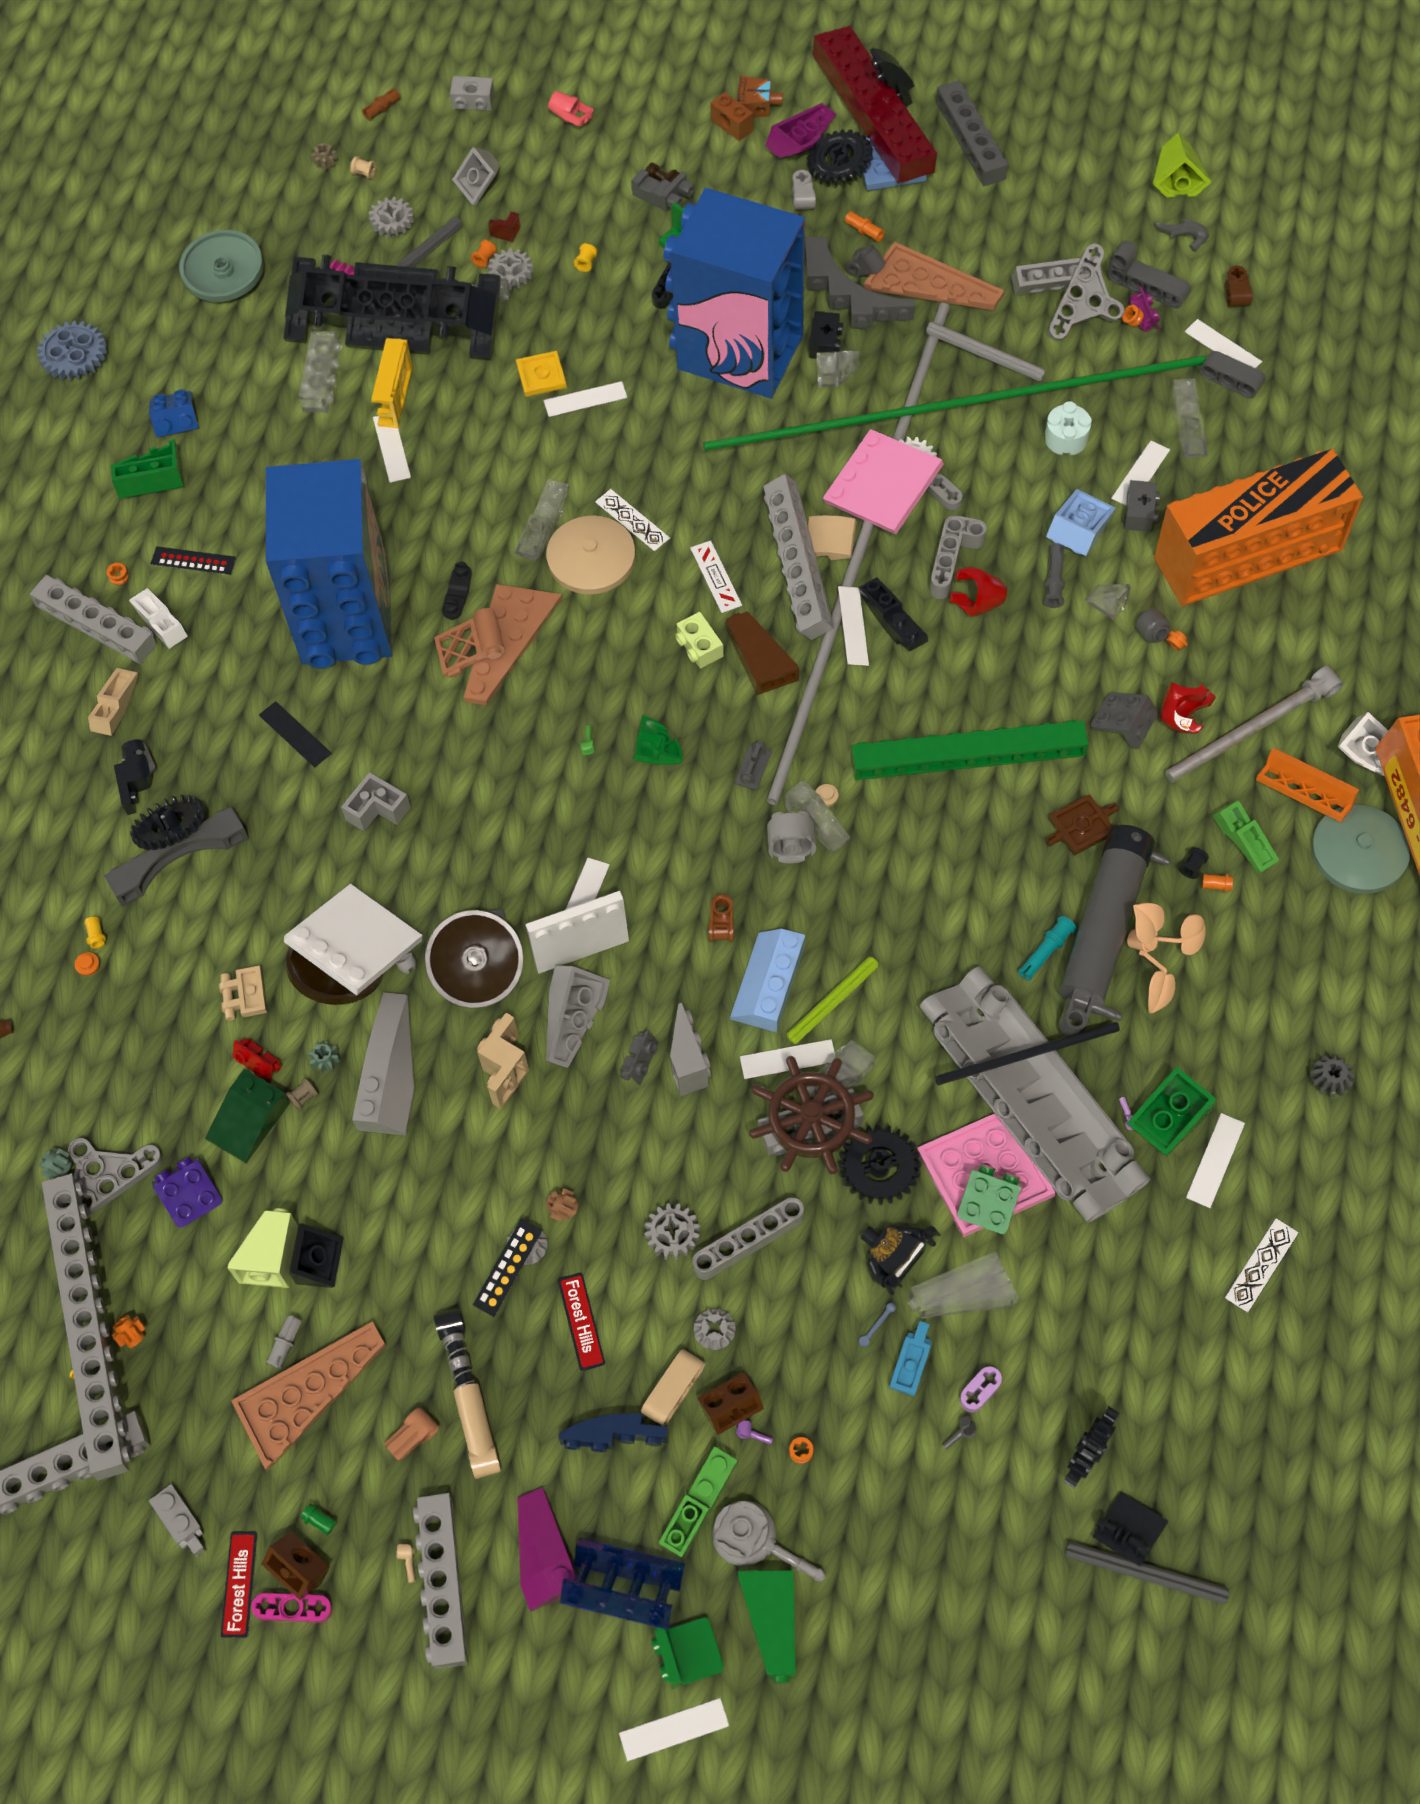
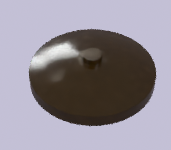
(474, 958)
(318, 985)

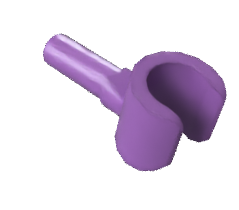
(744, 1432)

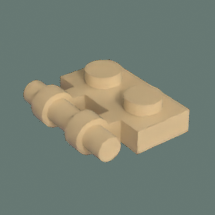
(250, 991)

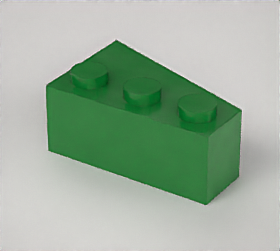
(148, 473)

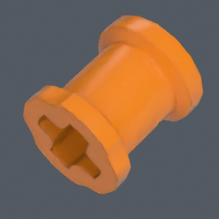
(483, 254)

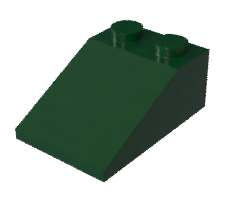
(246, 1116)

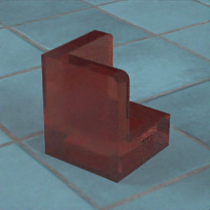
(507, 229)

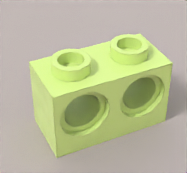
(702, 638)

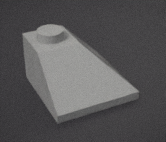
(476, 174)

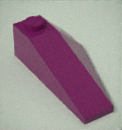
(799, 131)
(541, 1552)

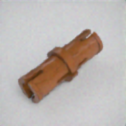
(381, 104)

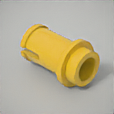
(94, 931)

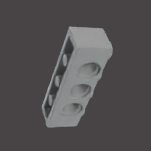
(1046, 276)

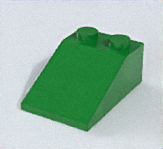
(1172, 1111)

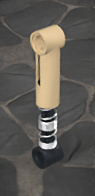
(468, 1396)

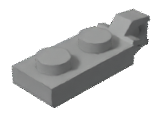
(178, 1519)

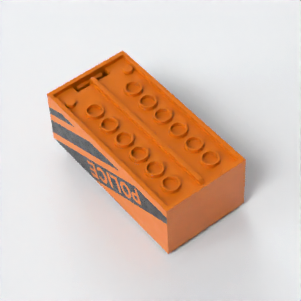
(1257, 526)

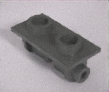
(753, 766)
(643, 1048)

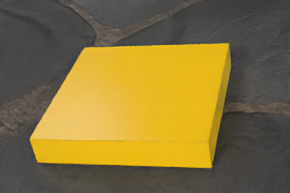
(541, 373)

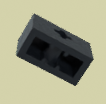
(825, 333)

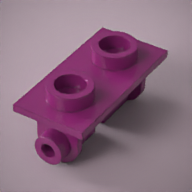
(1143, 302)

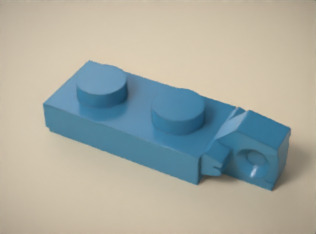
(911, 1361)

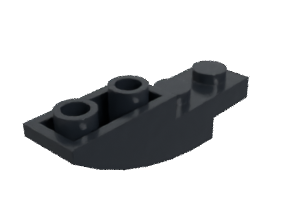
(893, 74)
(891, 616)

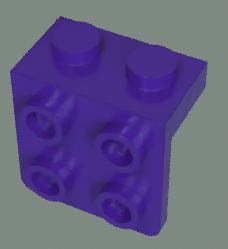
(186, 1191)

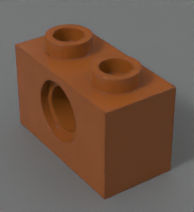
(731, 116)

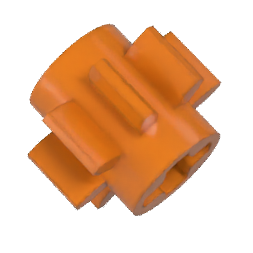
(128, 1331)

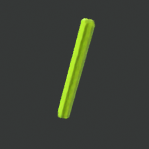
(834, 998)

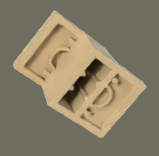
(502, 1060)

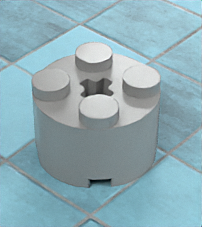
(791, 836)

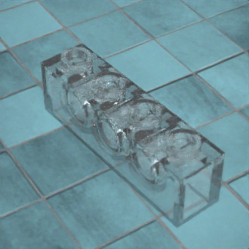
(319, 371)

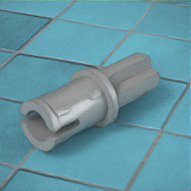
(284, 1341)

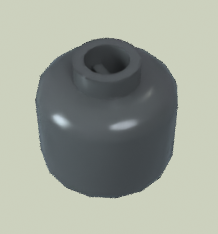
(1153, 625)

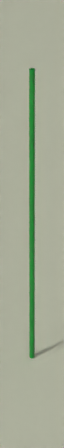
(952, 403)

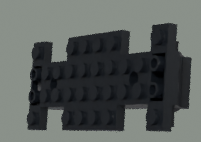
(391, 304)

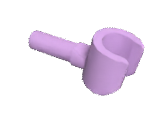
(1127, 1112)

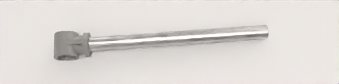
(1323, 682)

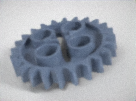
(72, 350)

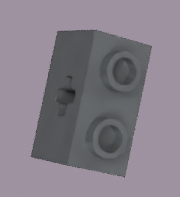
(1141, 505)

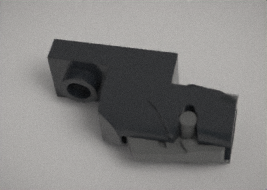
(133, 773)

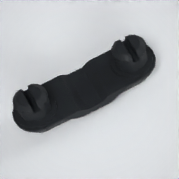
(457, 591)

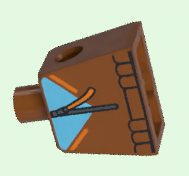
(757, 95)

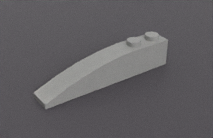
(387, 1072)

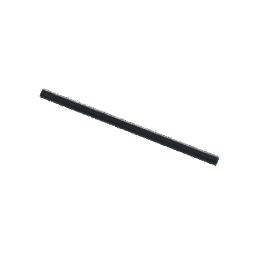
(1027, 1053)

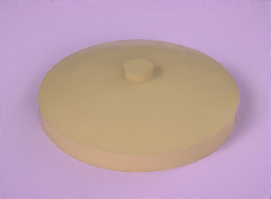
(590, 554)

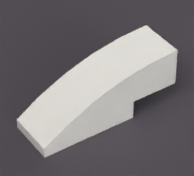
(158, 618)

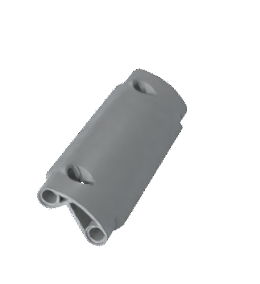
(1036, 1097)

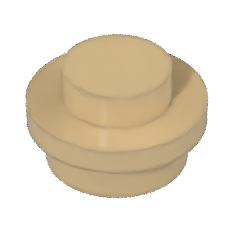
(828, 794)

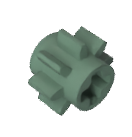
(324, 1056)
(55, 1163)

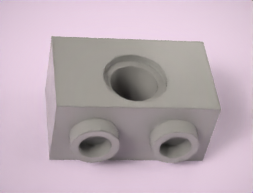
(472, 93)

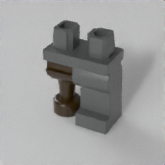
(662, 193)

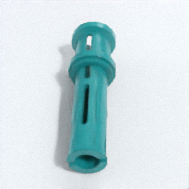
(1053, 940)

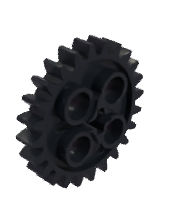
(1091, 1447)

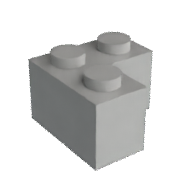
(373, 798)

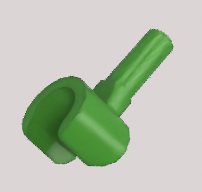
(587, 746)

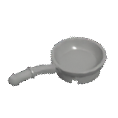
(747, 1534)

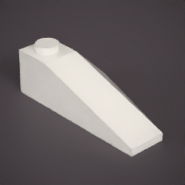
(1360, 741)

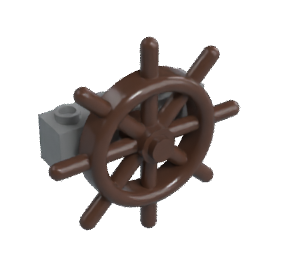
(811, 1118)

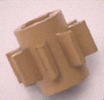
(562, 1204)

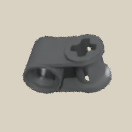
(865, 262)

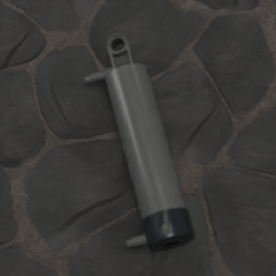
(1105, 925)

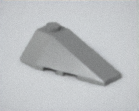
(572, 1006)

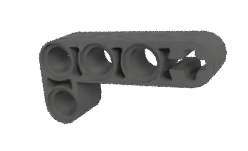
(1133, 274)

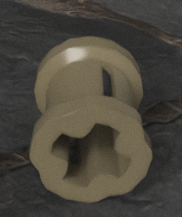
(301, 1094)

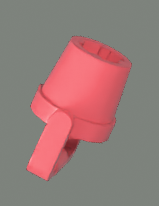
(567, 107)

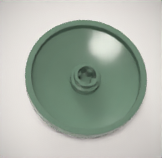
(221, 265)
(1362, 851)

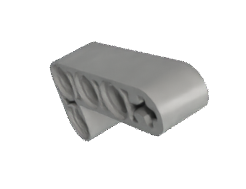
(956, 533)

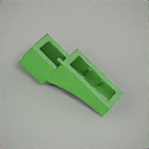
(1246, 835)

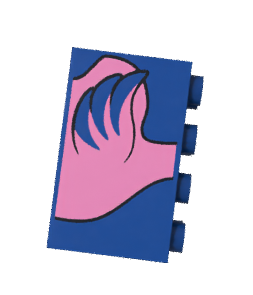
(736, 291)
(328, 562)

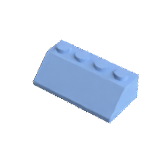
(769, 979)

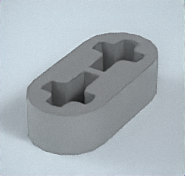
(946, 490)

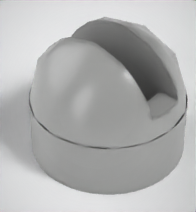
(406, 962)

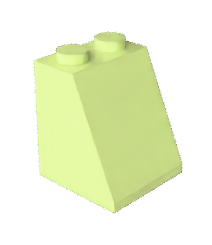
(266, 1251)

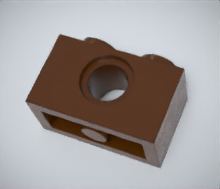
(295, 1565)

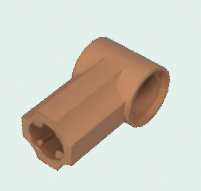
(416, 1429)

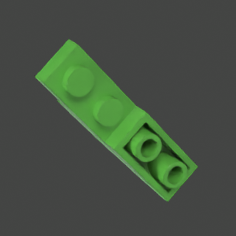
(698, 1502)

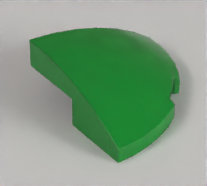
(655, 745)

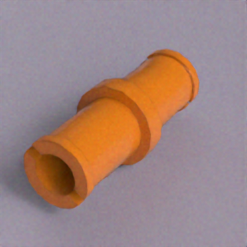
(864, 226)

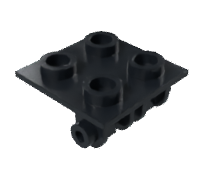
(1130, 1529)

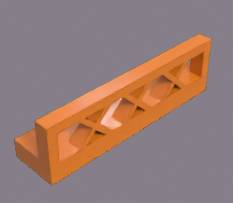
(1310, 782)

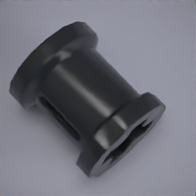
(1193, 863)

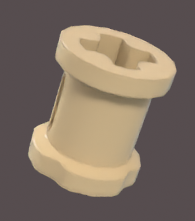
(363, 167)

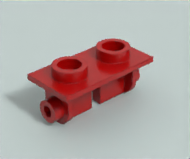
(248, 1053)

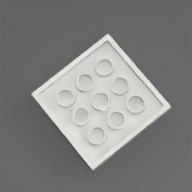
(578, 932)
(353, 939)

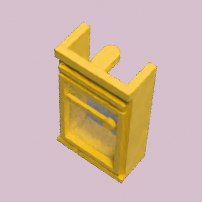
(392, 382)

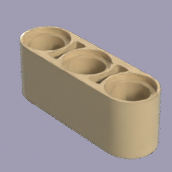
(673, 1387)

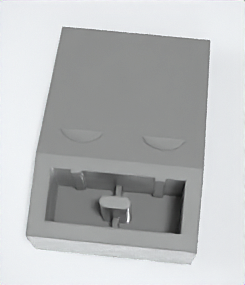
(688, 1062)

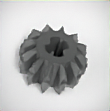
(1336, 1068)

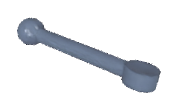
(864, 1340)

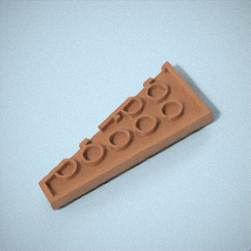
(923, 277)
(519, 618)
(293, 1400)

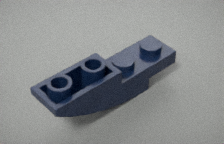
(603, 1430)

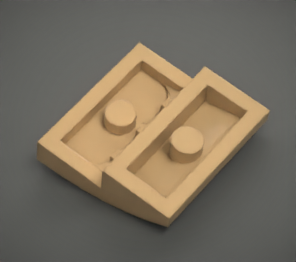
(832, 536)

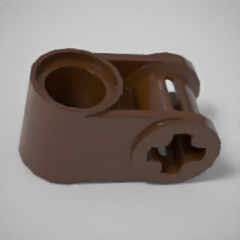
(1237, 287)

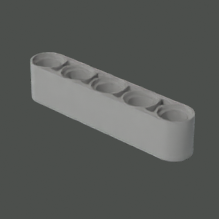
(742, 1249)

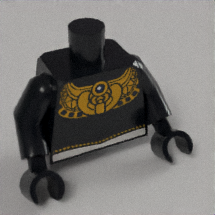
(895, 1252)

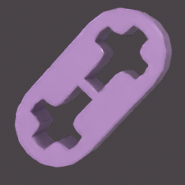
(985, 1393)

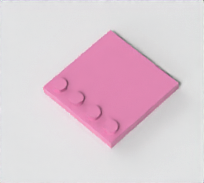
(883, 481)
(982, 1142)

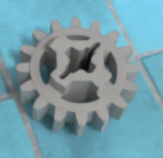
(391, 217)
(513, 266)
(662, 1232)

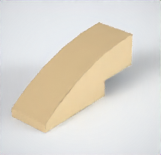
(112, 701)

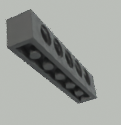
(972, 133)

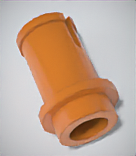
(1217, 882)

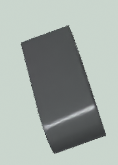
(1232, 374)

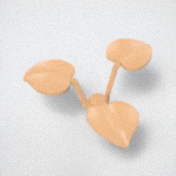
(1144, 938)

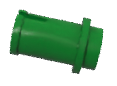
(318, 1519)

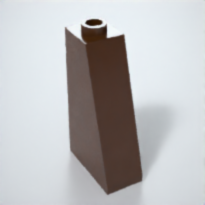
(760, 654)

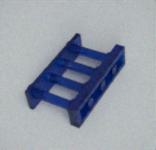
(629, 1565)

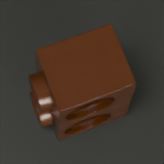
(730, 1403)

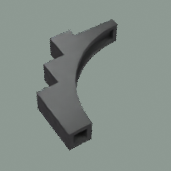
(845, 294)

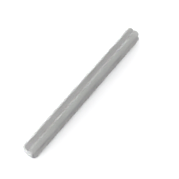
(985, 351)

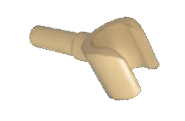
(406, 1551)

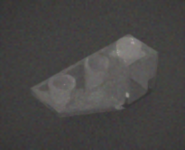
(854, 1068)

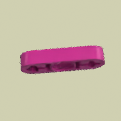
(272, 1599)

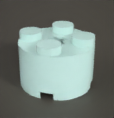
(1067, 429)

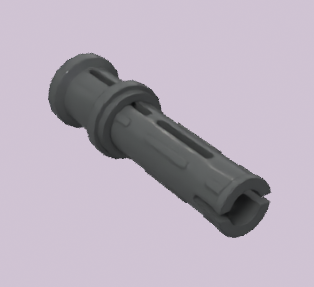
(1055, 583)

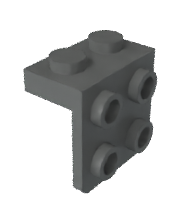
(1126, 715)

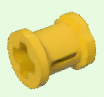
(586, 255)

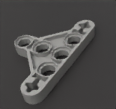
(1089, 287)
(111, 1171)

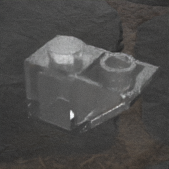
(835, 367)

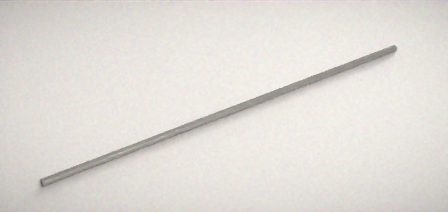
(849, 579)

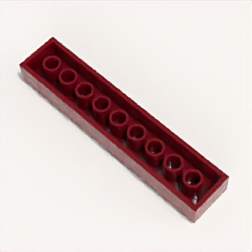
(874, 105)

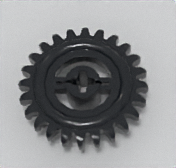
(841, 165)
(166, 820)
(902, 1158)

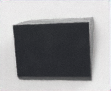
(315, 1257)

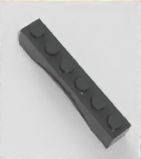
(133, 878)

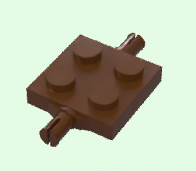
(1081, 824)

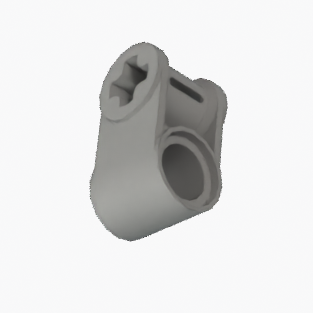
(803, 191)

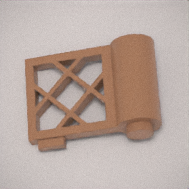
(486, 640)

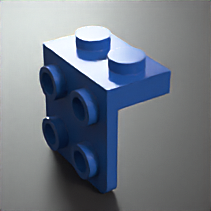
(172, 413)

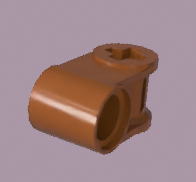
(721, 923)

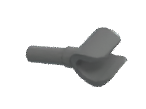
(966, 1430)

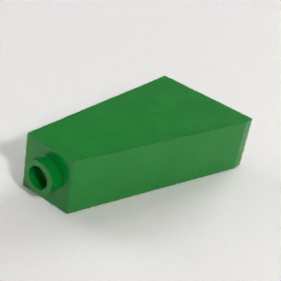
(771, 1613)

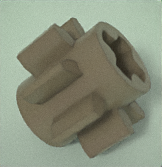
(324, 156)

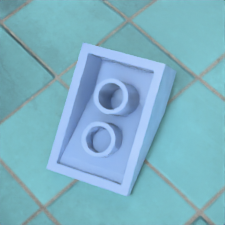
(1080, 522)

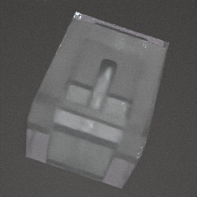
(1109, 598)

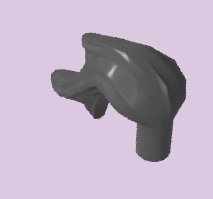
(1188, 227)

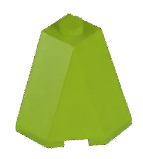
(1180, 169)

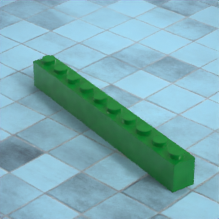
(969, 750)

